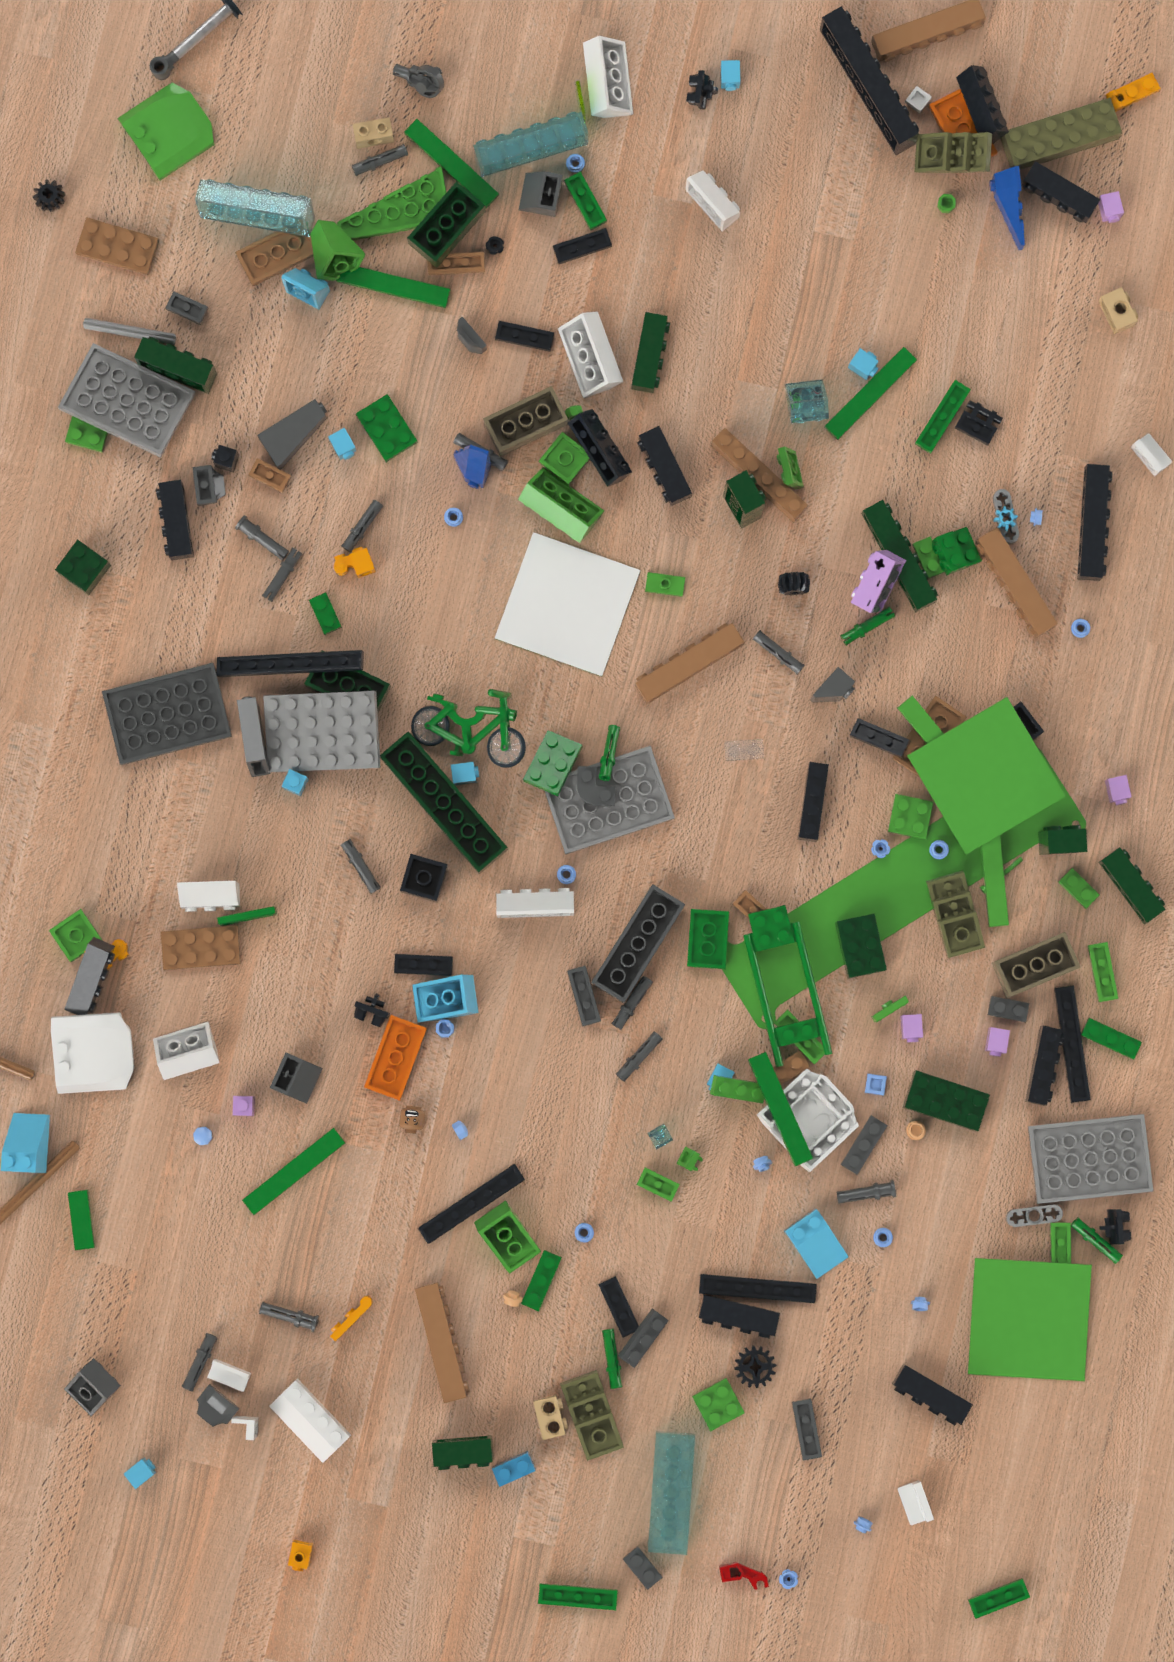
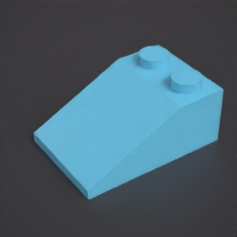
(305, 287)
(445, 998)
(26, 1144)
(816, 1243)

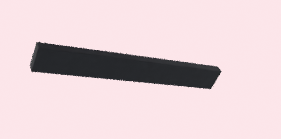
(290, 663)

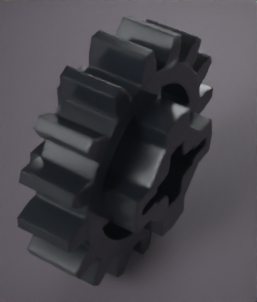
(763, 1366)

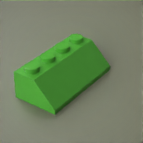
(560, 505)

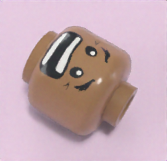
(412, 1119)

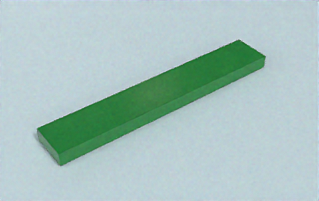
(451, 162)
(396, 286)
(870, 393)
(780, 1109)
(293, 1171)

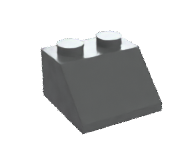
(835, 688)
(92, 1387)

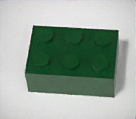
(1058, 841)
(860, 946)
(462, 1452)

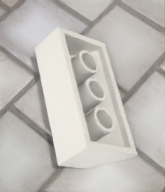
(607, 77)
(590, 354)
(535, 904)
(310, 1420)

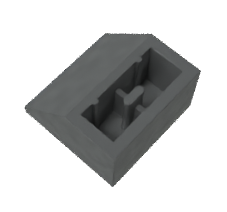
(541, 193)
(296, 1078)

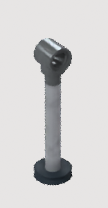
(195, 37)

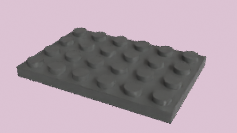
(166, 714)

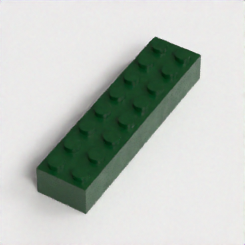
(443, 802)

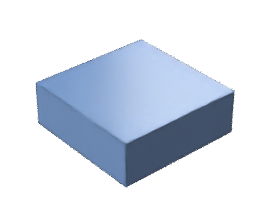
(875, 1084)

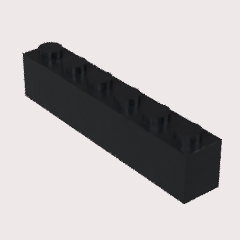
(1093, 522)

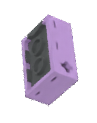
(877, 581)

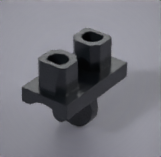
(704, 89)
(362, 1009)
(1114, 1226)

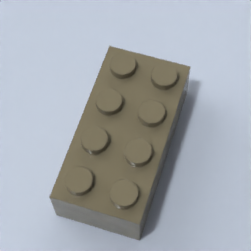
(526, 421)
(1036, 965)

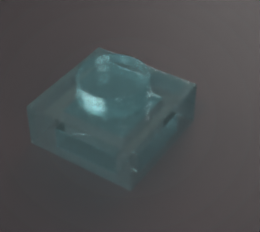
(660, 1136)

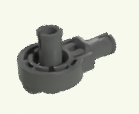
(428, 85)

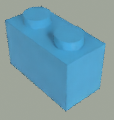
(513, 1468)

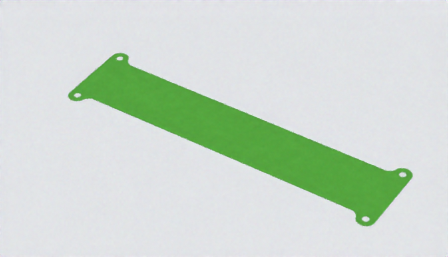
(886, 886)

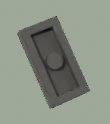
(186, 308)
(1008, 1009)
(642, 1567)

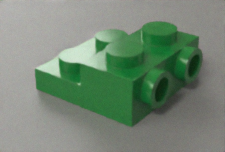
(956, 551)

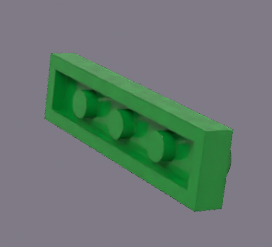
(942, 416)
(577, 1596)

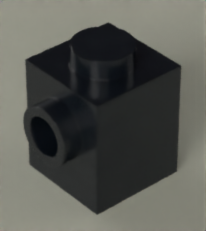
(225, 458)

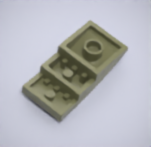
(953, 152)
(955, 914)
(591, 1415)

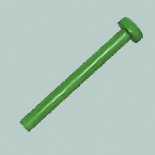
(1007, 870)

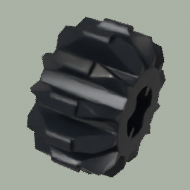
(56, 197)
(794, 583)

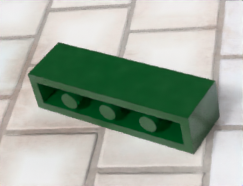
(649, 352)
(1132, 885)

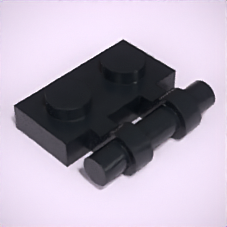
(976, 427)

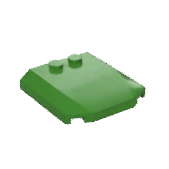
(169, 129)

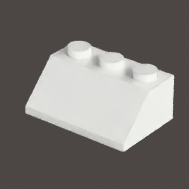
(712, 199)
(209, 895)
(185, 1051)

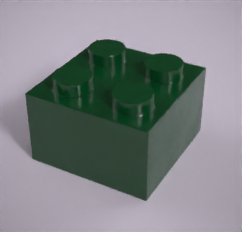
(83, 567)

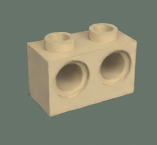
(545, 1418)

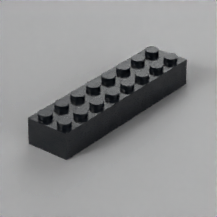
(869, 80)

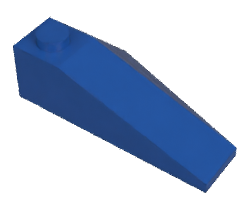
(1006, 191)
(474, 465)

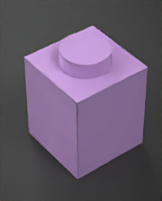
(1111, 207)
(1118, 789)
(911, 1027)
(997, 1041)
(243, 1105)

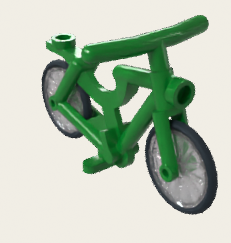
(505, 745)

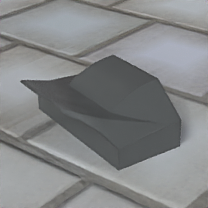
(470, 338)
(208, 485)
(215, 1407)

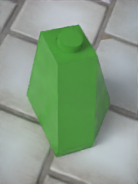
(334, 251)

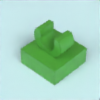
(688, 1159)

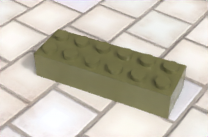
(1062, 134)

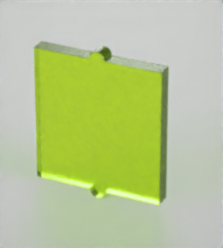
(580, 99)

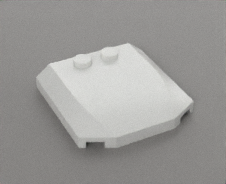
(91, 1052)
(821, 1113)

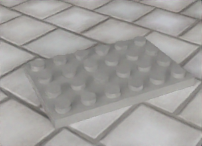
(126, 400)
(322, 731)
(638, 803)
(1090, 1158)

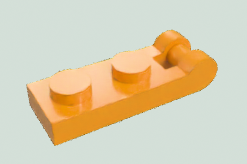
(1134, 91)
(352, 1316)

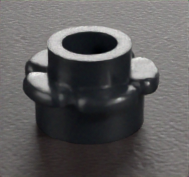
(494, 240)

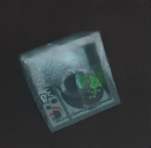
(807, 401)

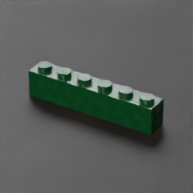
(888, 537)

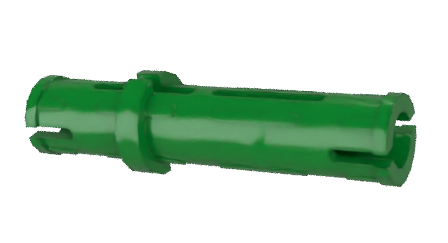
(861, 629)
(612, 735)
(1078, 1225)
(612, 1359)

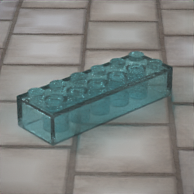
(530, 144)
(255, 207)
(671, 1492)

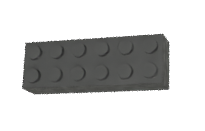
(638, 943)

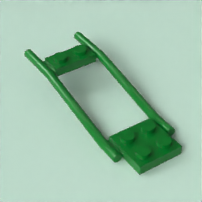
(770, 930)

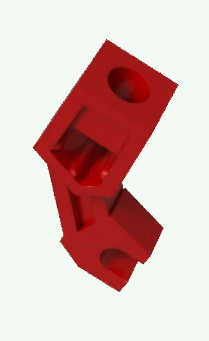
(745, 1571)

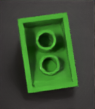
(507, 1237)

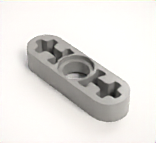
(997, 503)
(1020, 1222)

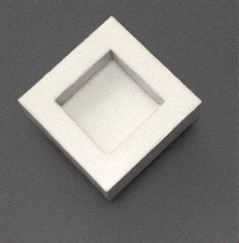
(918, 99)

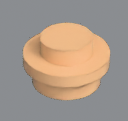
(915, 1130)
(512, 1298)

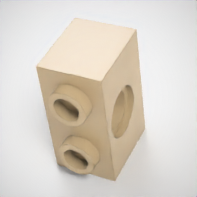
(373, 133)
(1117, 321)

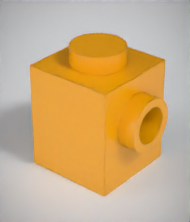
(300, 1555)

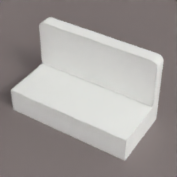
(1151, 454)
(229, 1375)
(251, 1428)
(915, 1503)

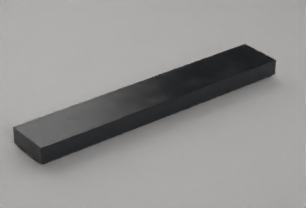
(1072, 1044)
(471, 1203)
(757, 1288)

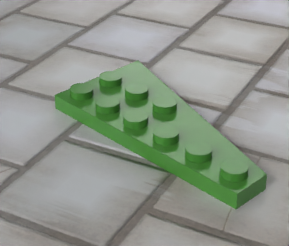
(398, 210)

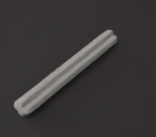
(129, 331)

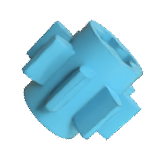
(1002, 514)

